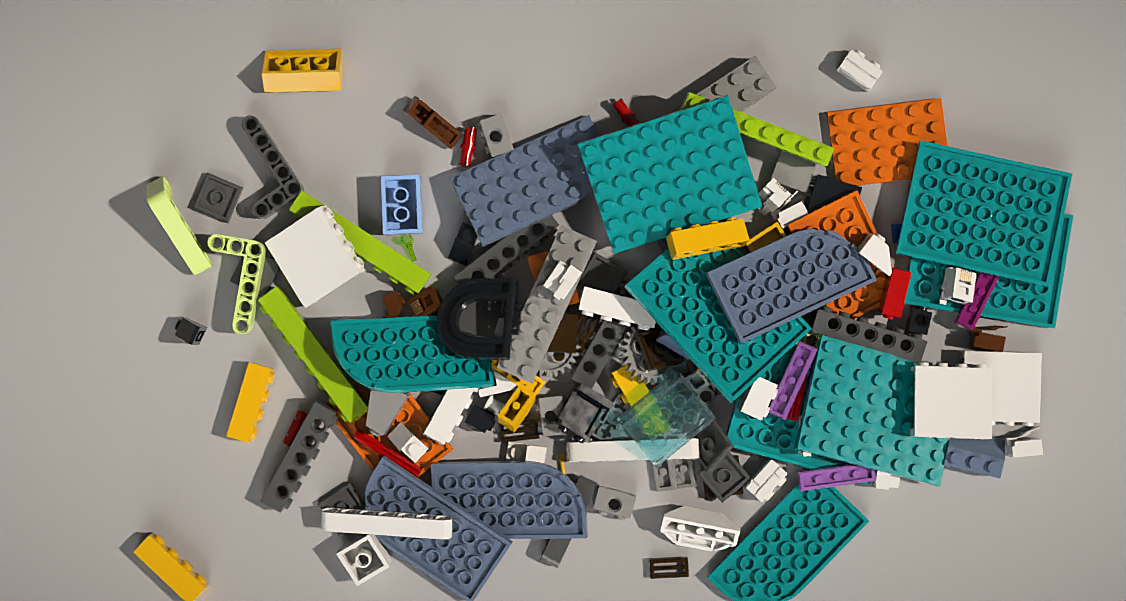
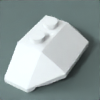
(700, 529)

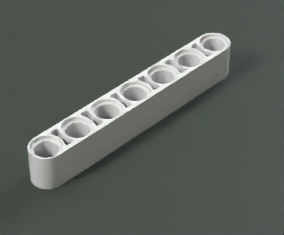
(621, 451)
(386, 523)

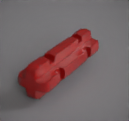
(295, 427)

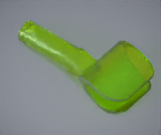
(410, 248)

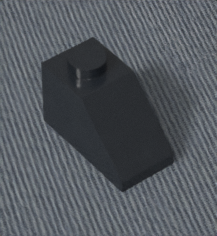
(463, 244)
(190, 331)

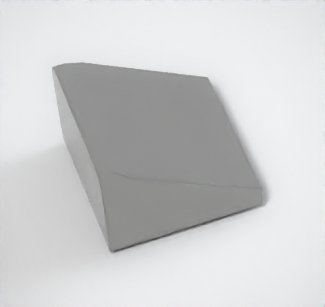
(697, 380)

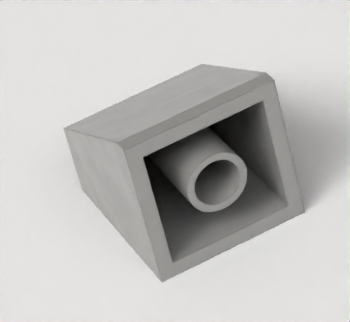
(384, 410)

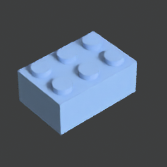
(402, 205)

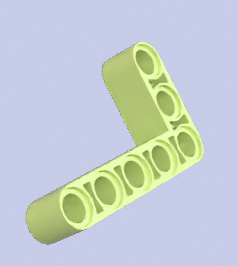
(161, 202)
(246, 276)

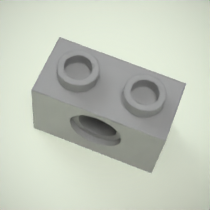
(495, 124)
(545, 404)
(605, 494)

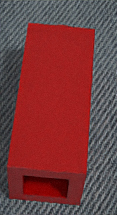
(894, 293)

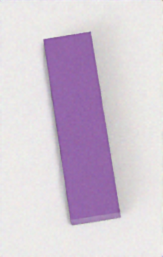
(792, 379)
(834, 476)

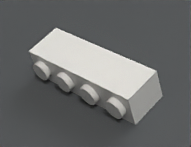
(616, 307)
(448, 414)

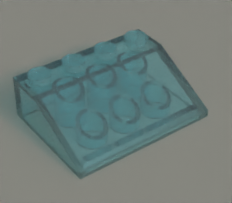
(666, 418)

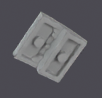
(793, 171)
(675, 474)

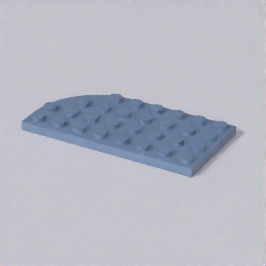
(526, 182)
(788, 280)
(515, 497)
(457, 562)

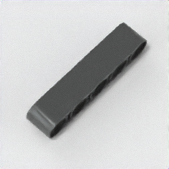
(556, 548)

